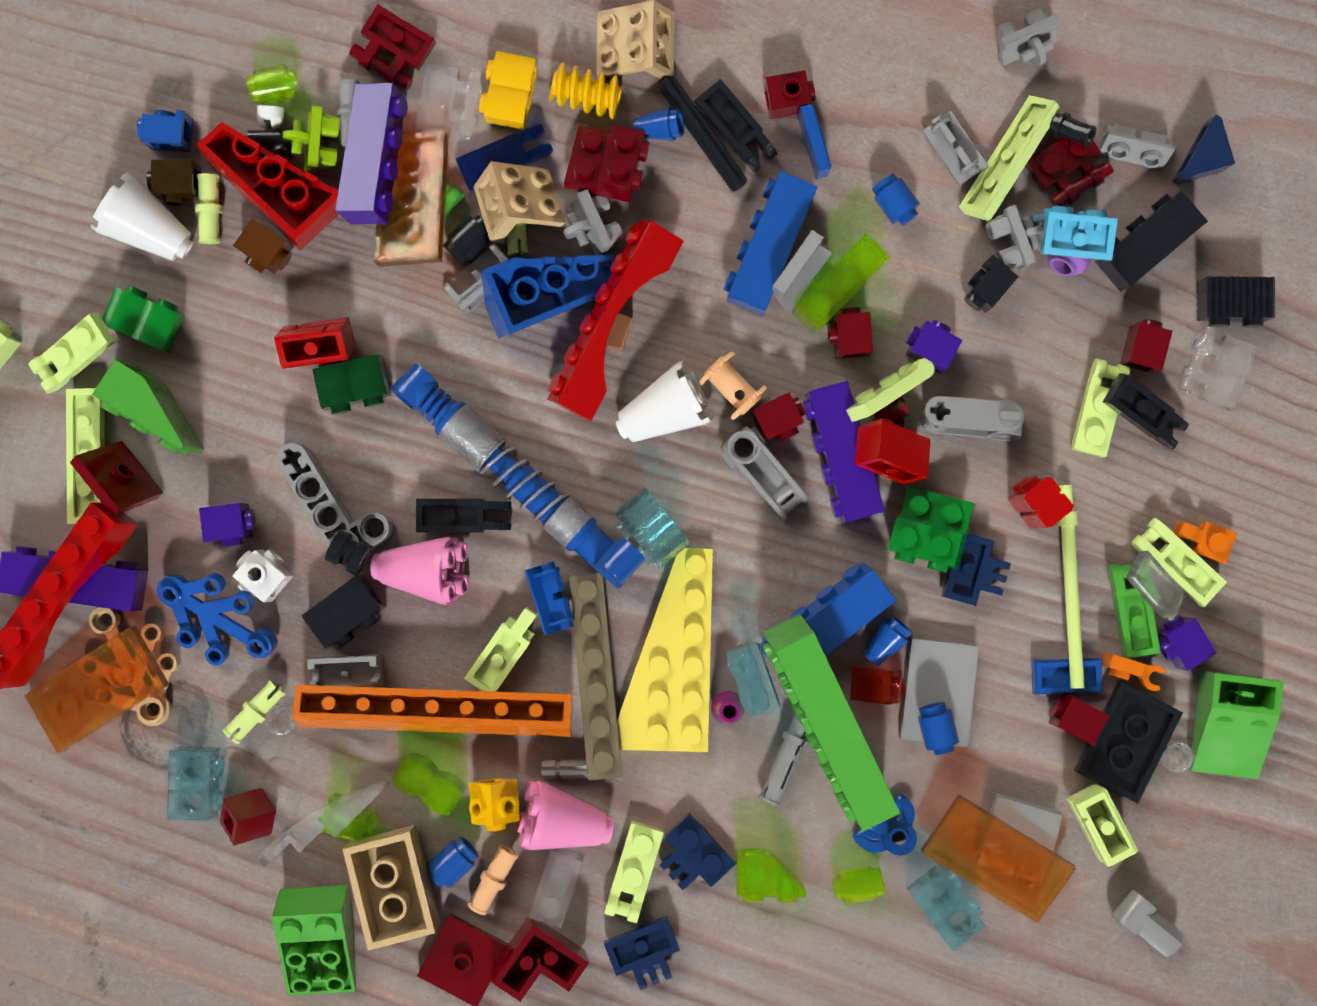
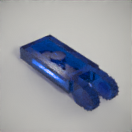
(504, 150)

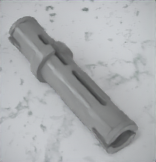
(784, 763)

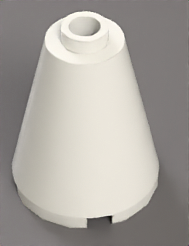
(141, 221)
(665, 407)

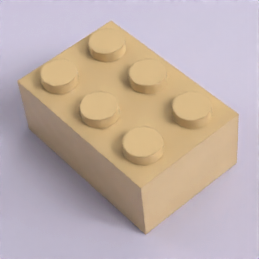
(391, 887)

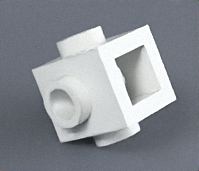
(272, 578)

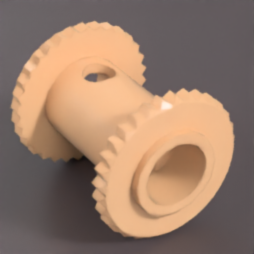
(728, 382)

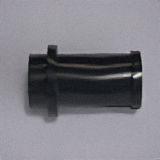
(1072, 129)

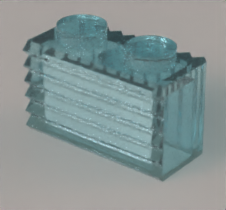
(651, 528)

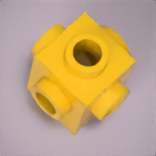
(494, 803)

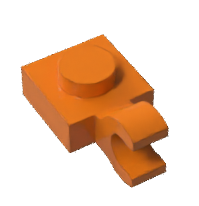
(1208, 540)
(1124, 667)

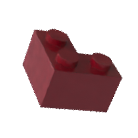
(534, 951)

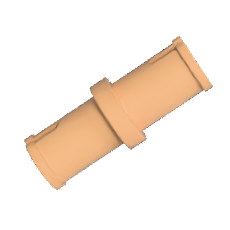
(493, 879)

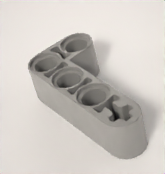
(327, 498)

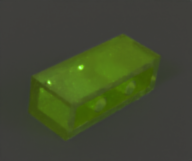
(840, 284)

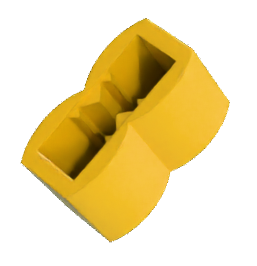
(510, 90)

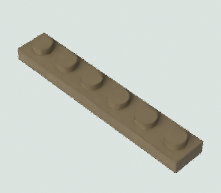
(595, 676)

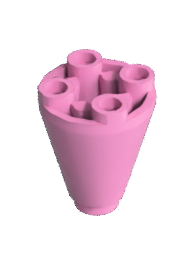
(425, 569)
(560, 820)

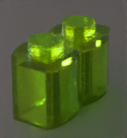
(422, 778)

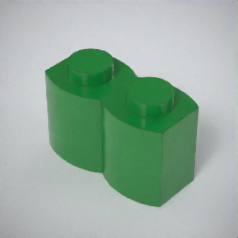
(142, 319)

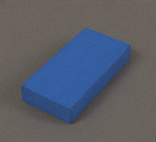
(814, 141)
(1053, 676)

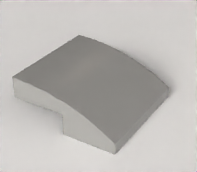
(801, 271)
(1031, 819)

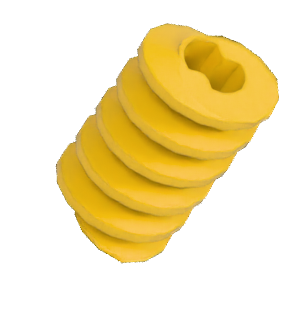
(586, 90)

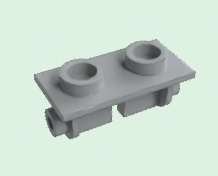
(955, 147)
(1148, 150)

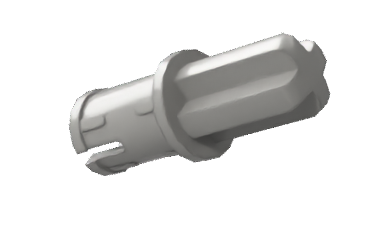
(346, 97)

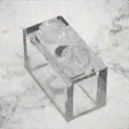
(557, 886)

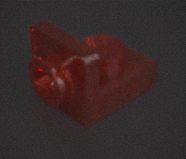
(877, 685)

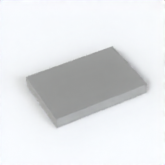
(939, 674)

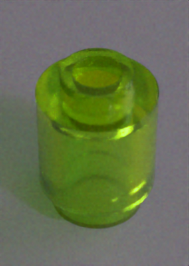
(272, 84)
(858, 885)

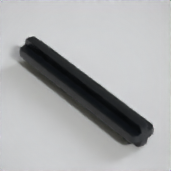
(703, 134)

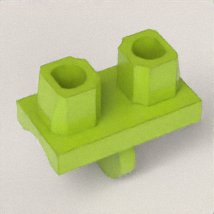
(317, 125)

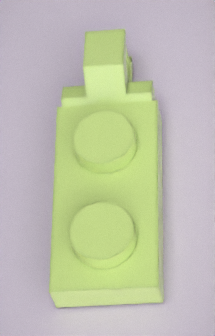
(502, 652)

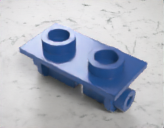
(546, 592)

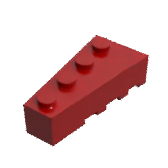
(280, 191)

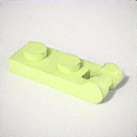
(72, 352)
(891, 389)
(1095, 418)
(1181, 563)
(634, 870)

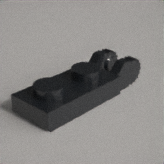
(734, 123)
(1144, 409)
(458, 515)

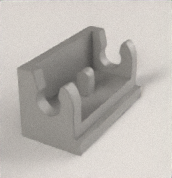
(467, 286)
(347, 670)

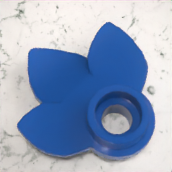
(881, 836)

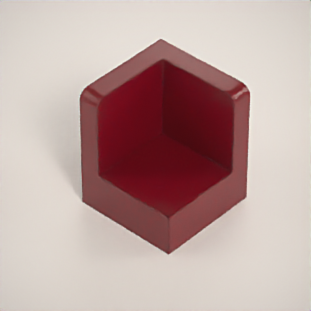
(247, 816)

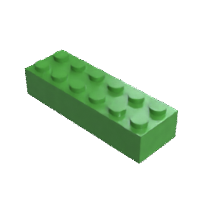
(829, 723)

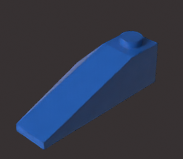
(538, 288)

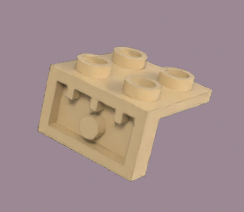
(636, 40)
(516, 195)

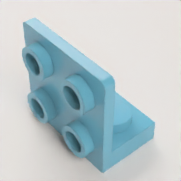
(1077, 235)

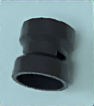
(348, 552)

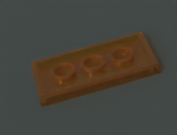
(418, 210)
(96, 689)
(998, 858)

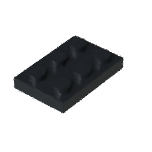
(1129, 742)

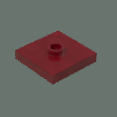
(116, 477)
(462, 960)

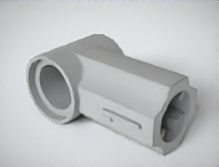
(1142, 919)

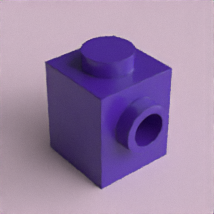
(933, 343)
(227, 523)
(1184, 643)

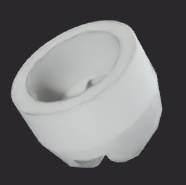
(270, 113)

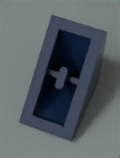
(1208, 153)

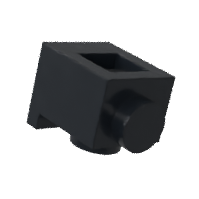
(989, 285)

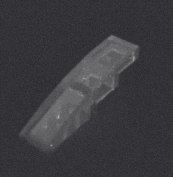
(332, 816)

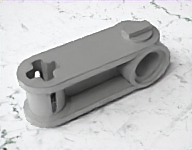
(974, 418)
(764, 473)

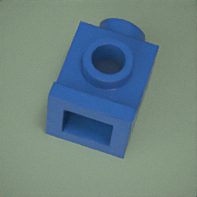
(166, 130)

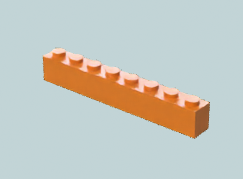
(433, 710)

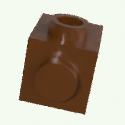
(263, 248)

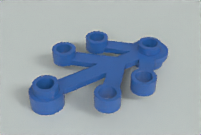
(211, 616)

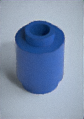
(896, 200)
(938, 728)
(452, 862)

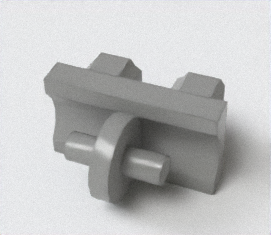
(1030, 42)
(588, 226)
(1020, 235)

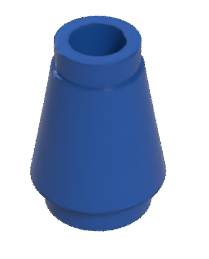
(661, 125)
(887, 640)

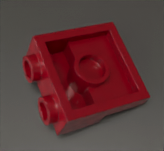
(607, 162)

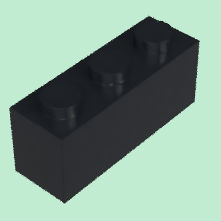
(1152, 239)

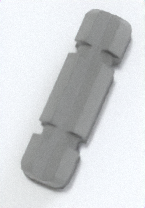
(565, 768)

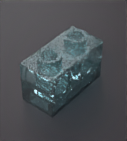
(184, 781)
(943, 908)

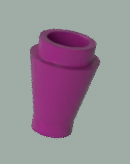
(723, 699)

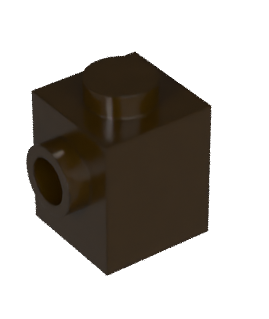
(174, 180)

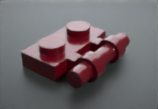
(396, 37)
(1060, 160)

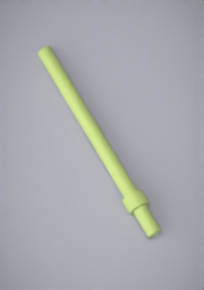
(1072, 592)

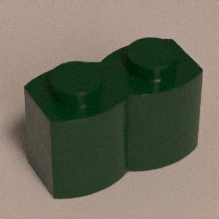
(352, 383)

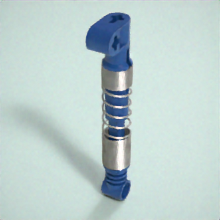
(483, 449)

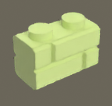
(1102, 825)

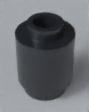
(467, 239)

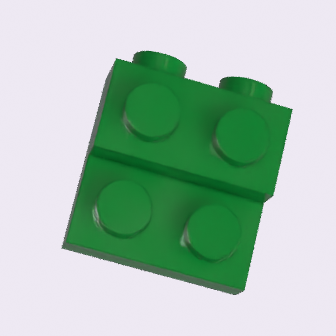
(931, 529)

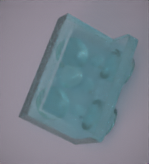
(752, 679)

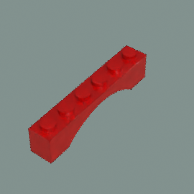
(582, 379)
(85, 549)

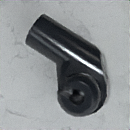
(273, 141)

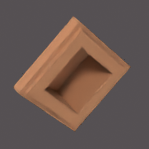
(619, 332)

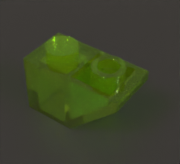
(762, 875)

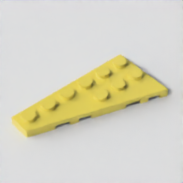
(671, 682)

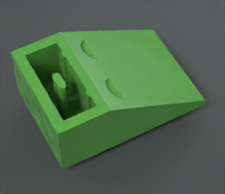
(149, 404)
(1234, 723)
(315, 939)

